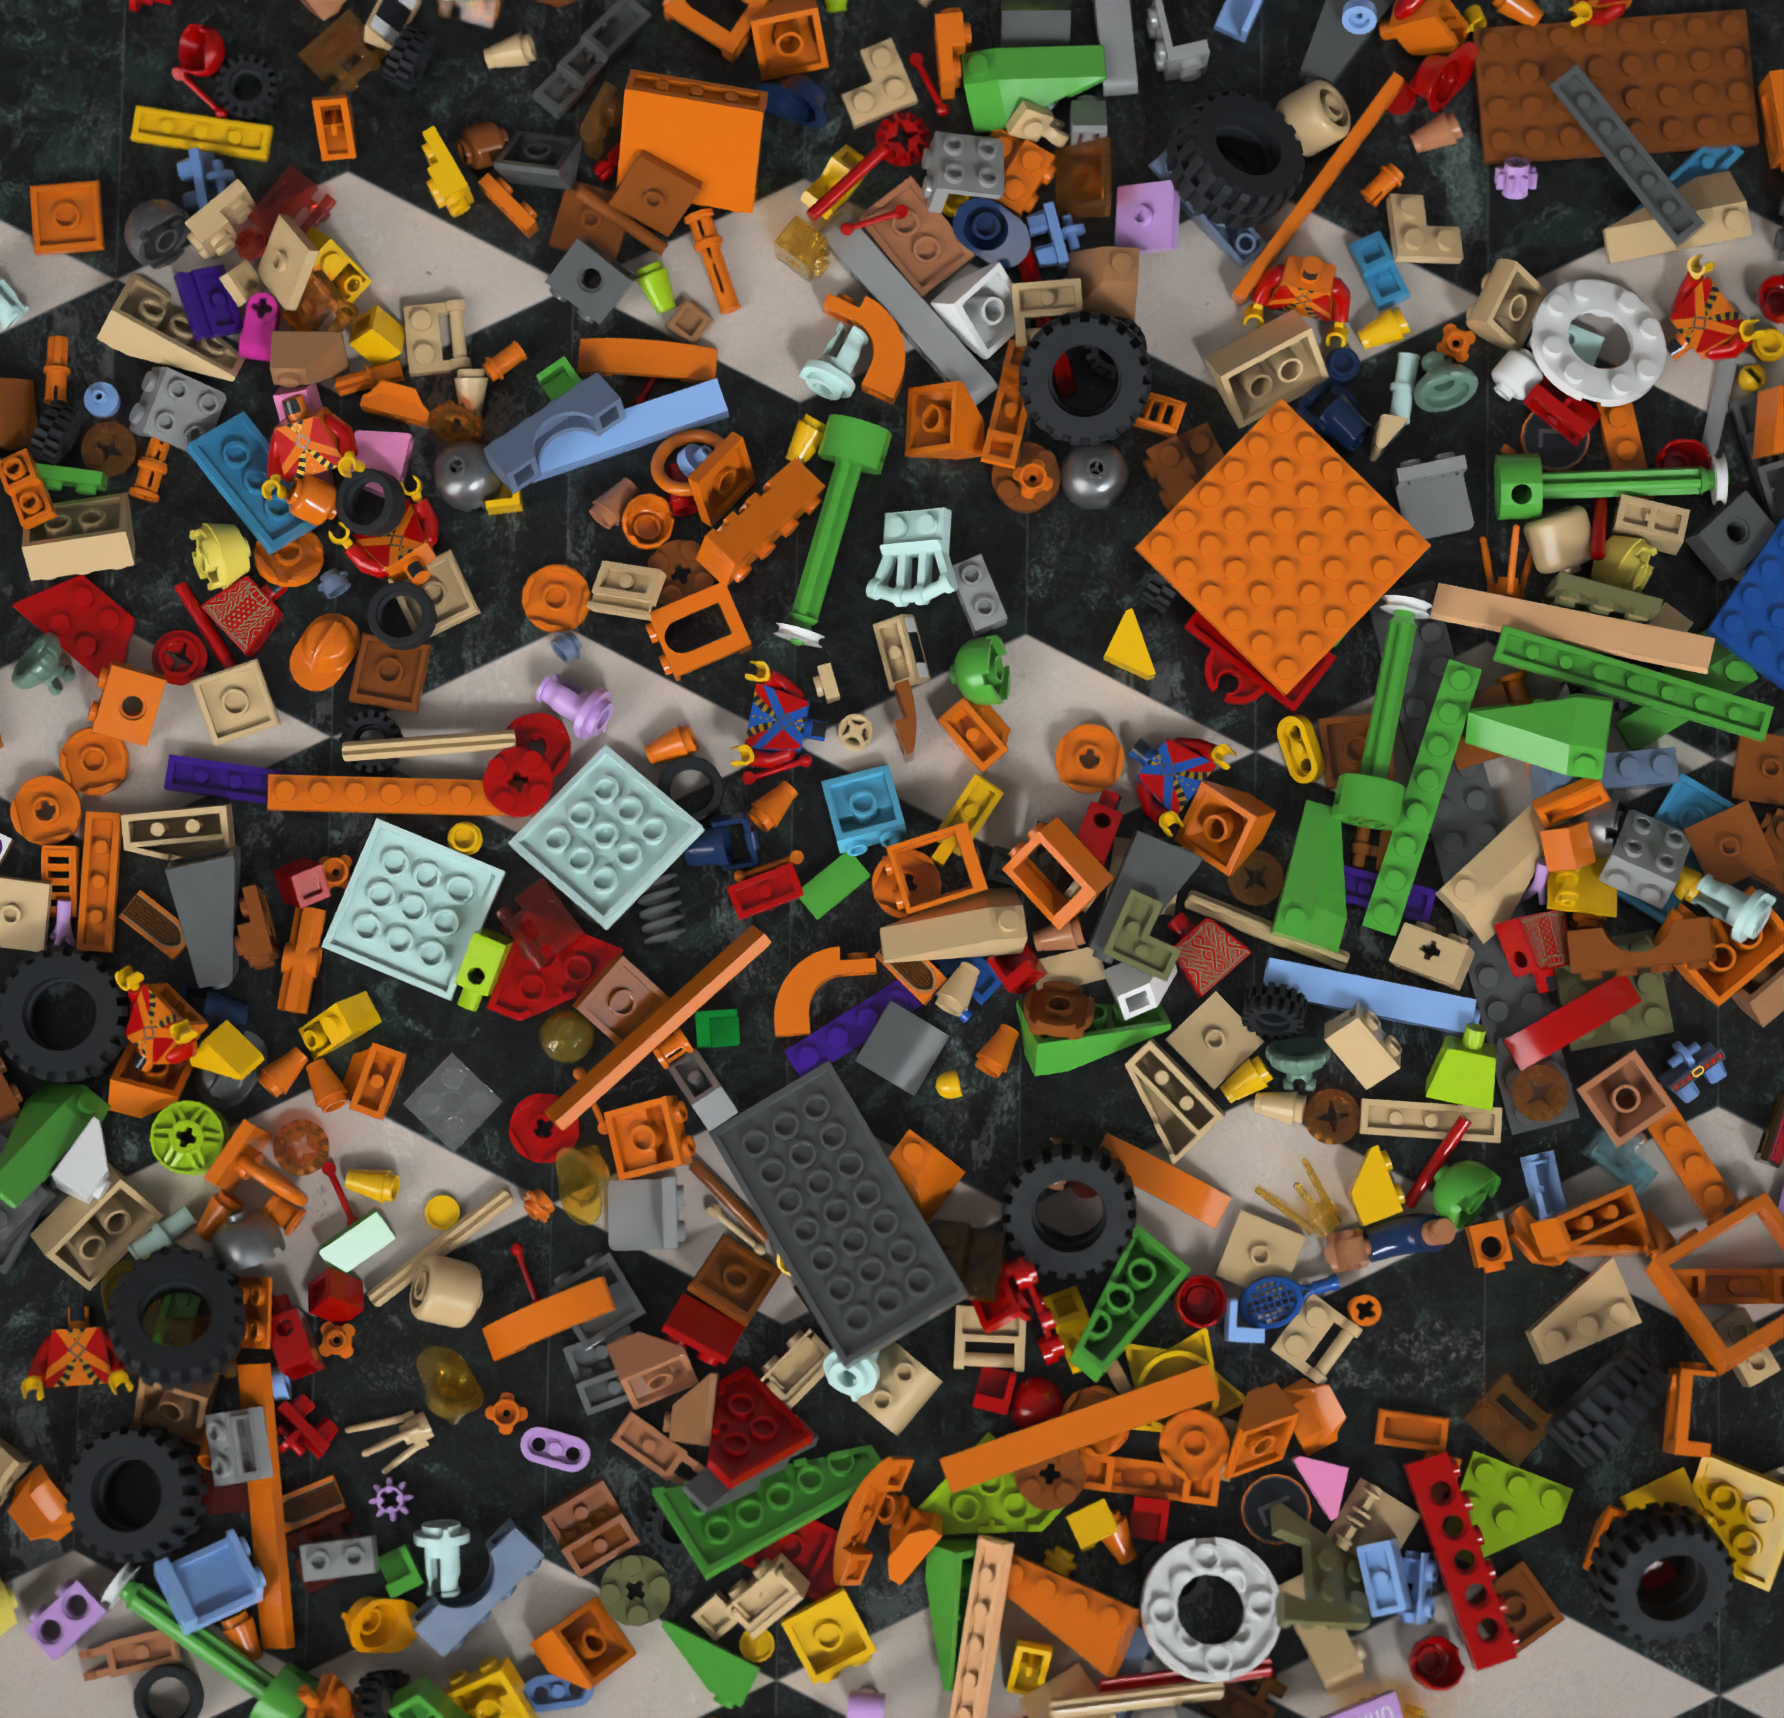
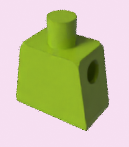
(488, 952)
(1464, 1070)

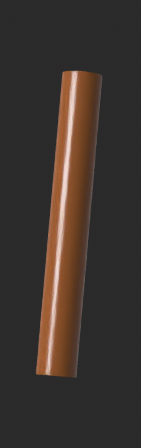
(622, 220)
(729, 1200)

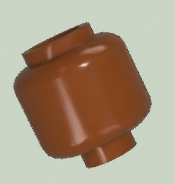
(481, 144)

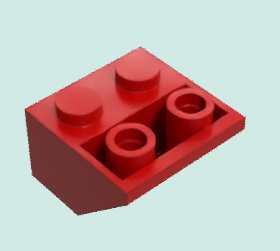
(703, 1329)

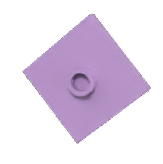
(1148, 217)

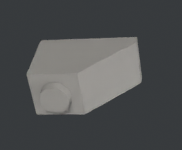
(1087, 119)
(702, 1089)

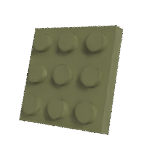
(1600, 599)
(1641, 1021)

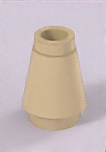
(511, 52)
(471, 388)
(958, 990)
(1281, 1106)

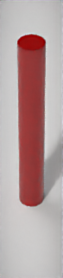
(847, 182)
(1599, 528)
(205, 625)
(1437, 1161)

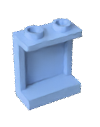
(210, 1583)

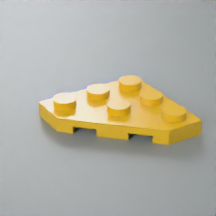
(1745, 1515)

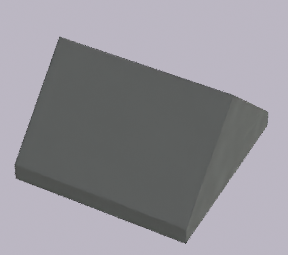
(1035, 23)
(540, 160)

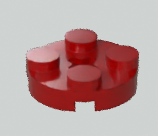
(552, 731)
(506, 798)
(523, 1129)

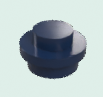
(1342, 364)

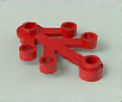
(1026, 1277)

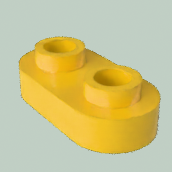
(1300, 749)

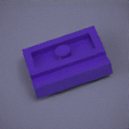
(207, 303)

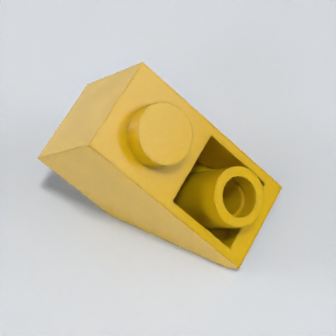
(338, 266)
(340, 1024)
(1372, 1189)

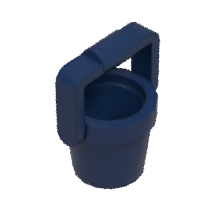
(1340, 419)
(715, 844)
(218, 1008)

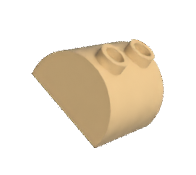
(1506, 305)
(900, 1390)

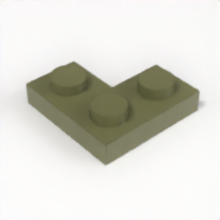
(1132, 941)

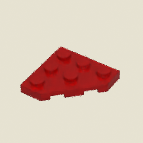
(527, 991)
(751, 1429)

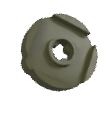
(656, 1590)

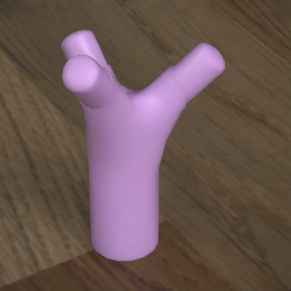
(1539, 883)
(63, 925)

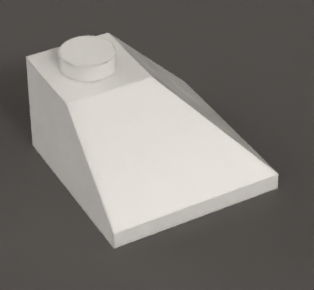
(979, 309)
(85, 1166)

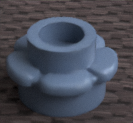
(334, 583)
(566, 646)

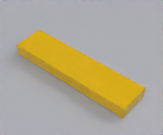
(205, 132)

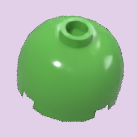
(980, 671)
(1462, 1191)

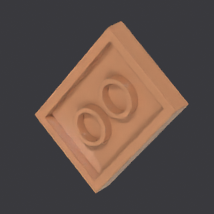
(919, 245)

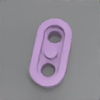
(556, 1449)

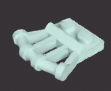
(911, 536)

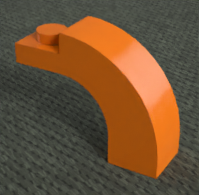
(888, 362)
(800, 985)

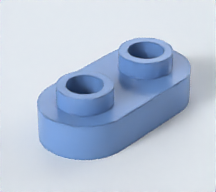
(558, 1694)

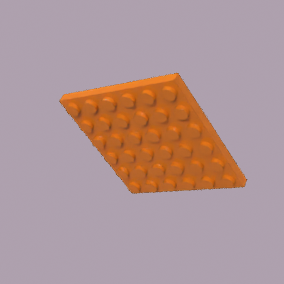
(1282, 547)

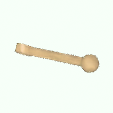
(714, 1211)

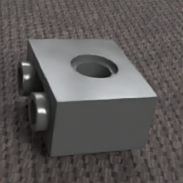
(570, 282)
(1714, 547)

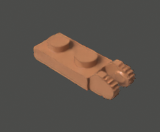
(653, 1448)
(133, 1654)

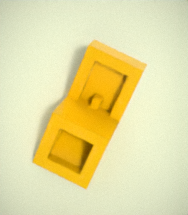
(835, 170)
(1070, 1319)

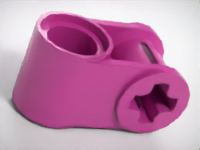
(257, 331)

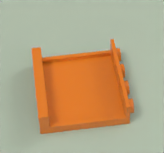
(699, 129)

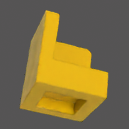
(377, 336)
(505, 502)
(1092, 1524)

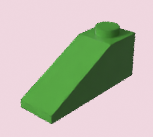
(718, 1668)

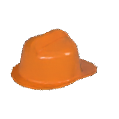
(324, 651)

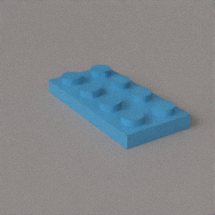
(236, 464)
(1682, 806)

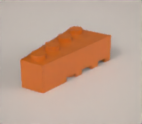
(760, 523)
(1079, 1615)

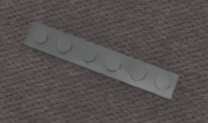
(1627, 155)

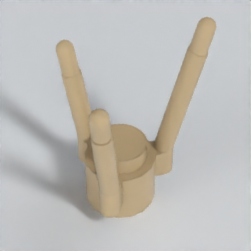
(414, 1430)

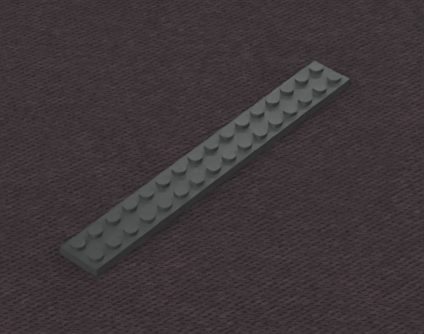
(1460, 830)

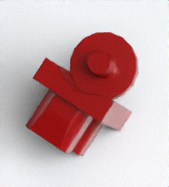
(293, 1417)

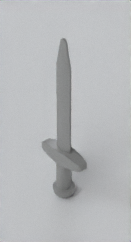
(1721, 396)

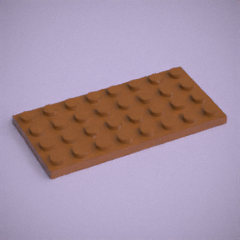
(1667, 77)

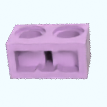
(72, 1624)

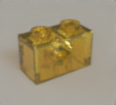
(803, 249)

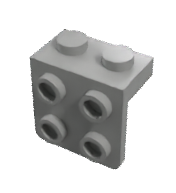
(1176, 62)
(962, 167)
(175, 408)
(1434, 495)
(1646, 859)
(645, 1214)

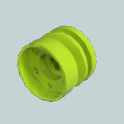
(208, 1126)

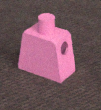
(384, 452)

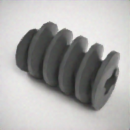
(661, 911)

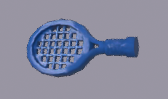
(1317, 1287)

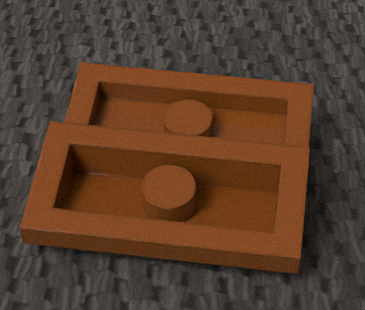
(17, 413)
(906, 728)
(590, 1527)

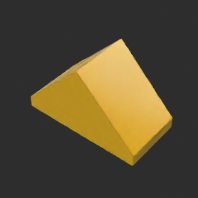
(1129, 649)
(227, 1053)
(1028, 1665)

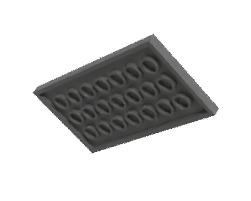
(838, 1215)

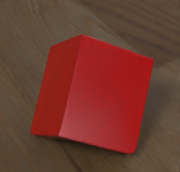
(302, 882)
(1018, 971)
(335, 1296)
(994, 1390)
(1149, 1518)

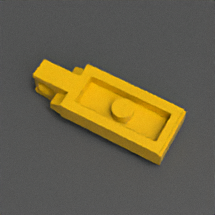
(972, 807)

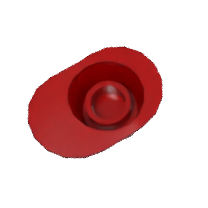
(1444, 75)

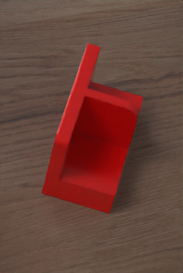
(1561, 412)
(765, 891)

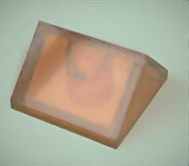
(1084, 179)

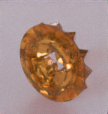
(442, 423)
(104, 434)
(1272, 879)
(1556, 1095)
(1343, 1104)
(294, 1132)

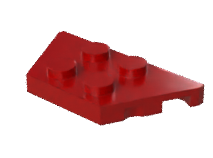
(84, 620)
(810, 1551)

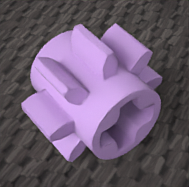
(1516, 177)
(401, 1498)

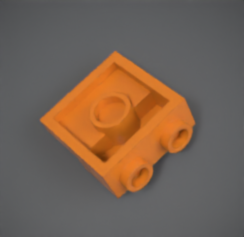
(951, 41)
(1024, 172)
(649, 1137)

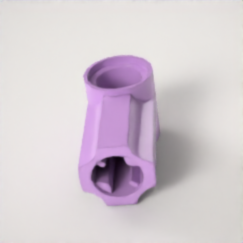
(865, 1703)

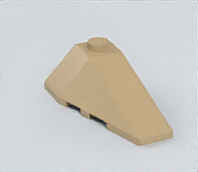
(1712, 197)
(155, 330)
(1497, 877)
(963, 928)

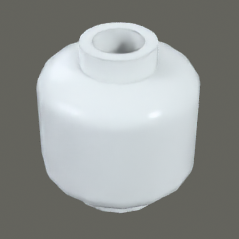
(1516, 374)

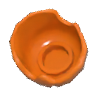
(647, 521)

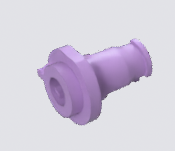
(585, 709)

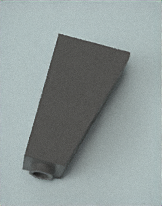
(1334, 46)
(1149, 868)
(208, 910)

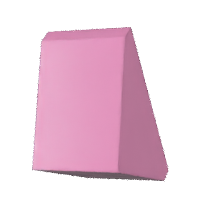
(1324, 1481)

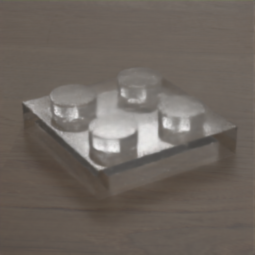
(453, 1102)

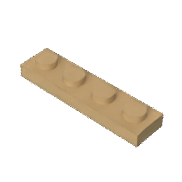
(1427, 1120)

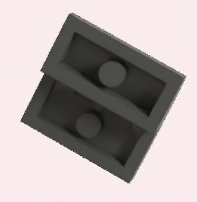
(902, 1048)
(595, 1373)

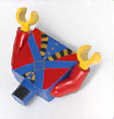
(776, 721)
(1174, 775)

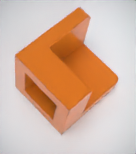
(1567, 846)

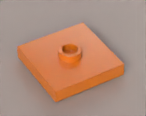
(67, 218)

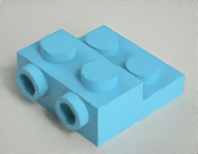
(864, 810)

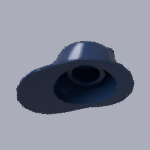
(797, 100)
(991, 232)

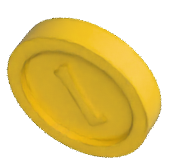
(442, 1212)
(759, 1648)

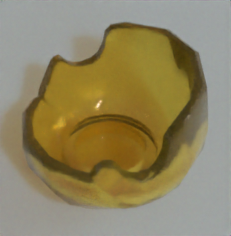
(566, 1036)

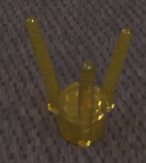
(1321, 1218)

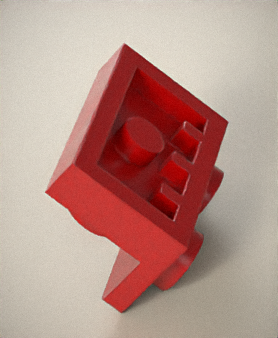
(1009, 1304)

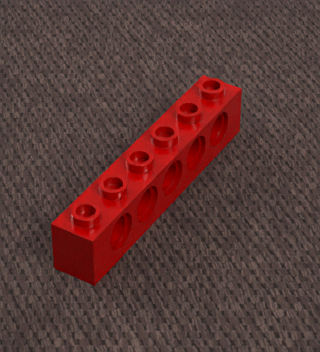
(1481, 1650)

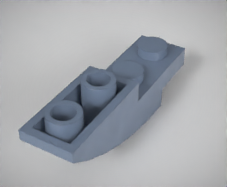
(1237, 243)

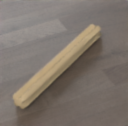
(428, 745)
(1259, 928)
(441, 1245)
(1135, 1699)

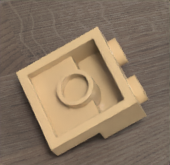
(212, 225)

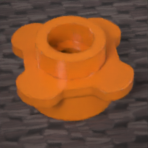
(1459, 352)
(1036, 469)
(342, 864)
(1586, 921)
(538, 1205)
(345, 1334)
(506, 1402)
(894, 1510)

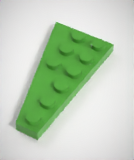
(768, 1514)

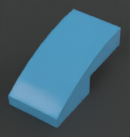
(1379, 271)

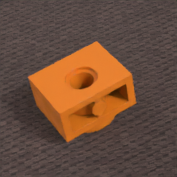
(117, 684)

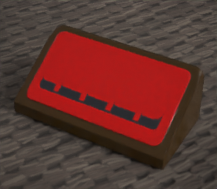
(1771, 1145)

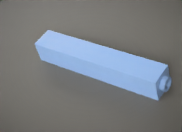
(643, 426)
(1384, 998)

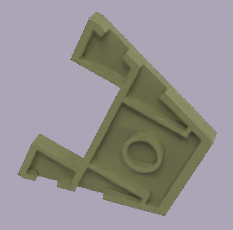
(1331, 1579)

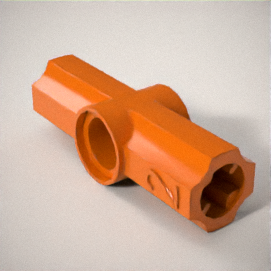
(301, 960)

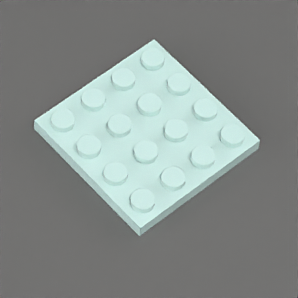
(606, 836)
(412, 908)

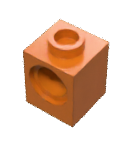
(1475, 1236)

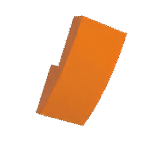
(27, 489)

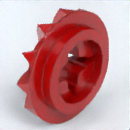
(911, 125)
(174, 643)

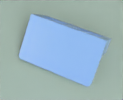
(1238, 18)
(1239, 1334)
(1384, 1577)

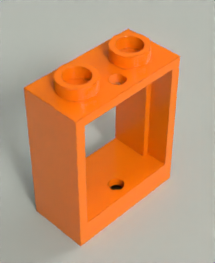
(969, 855)
(1075, 860)

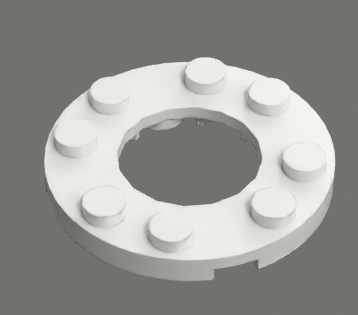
(1571, 373)
(1160, 1612)

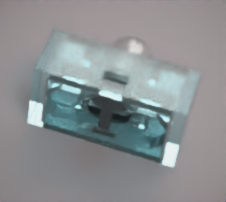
(1621, 1162)

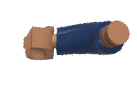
(1392, 1238)

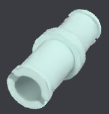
(1404, 385)
(162, 1234)

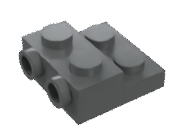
(626, 1302)

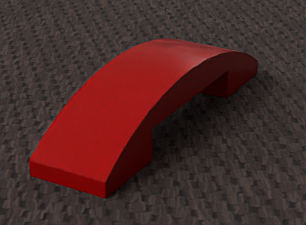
(1571, 1021)

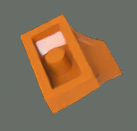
(396, 403)
(976, 732)
(374, 1080)
(1522, 1236)
(1318, 1417)
(40, 1506)
(912, 1542)

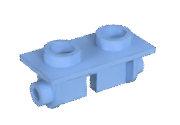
(1543, 1184)
(1421, 1574)

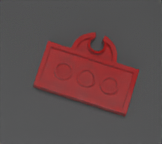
(1251, 683)

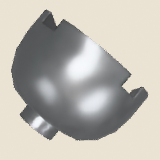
(156, 232)
(464, 476)
(1091, 489)
(1605, 822)
(246, 1239)

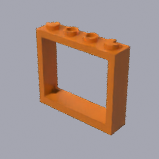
(1685, 1308)

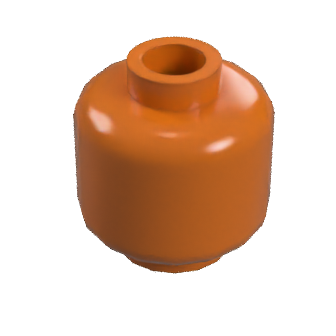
(312, 500)

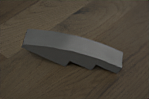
(591, 56)
(1766, 471)
(711, 1493)

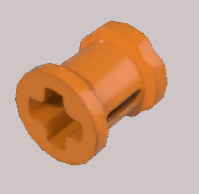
(672, 1048)
(284, 1214)
(1374, 1308)

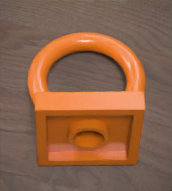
(716, 481)
(244, 1159)

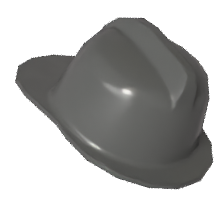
(225, 1091)

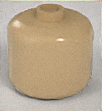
(1317, 115)
(1560, 540)
(446, 1291)

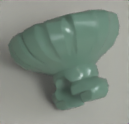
(1444, 384)
(42, 665)
(1298, 1058)

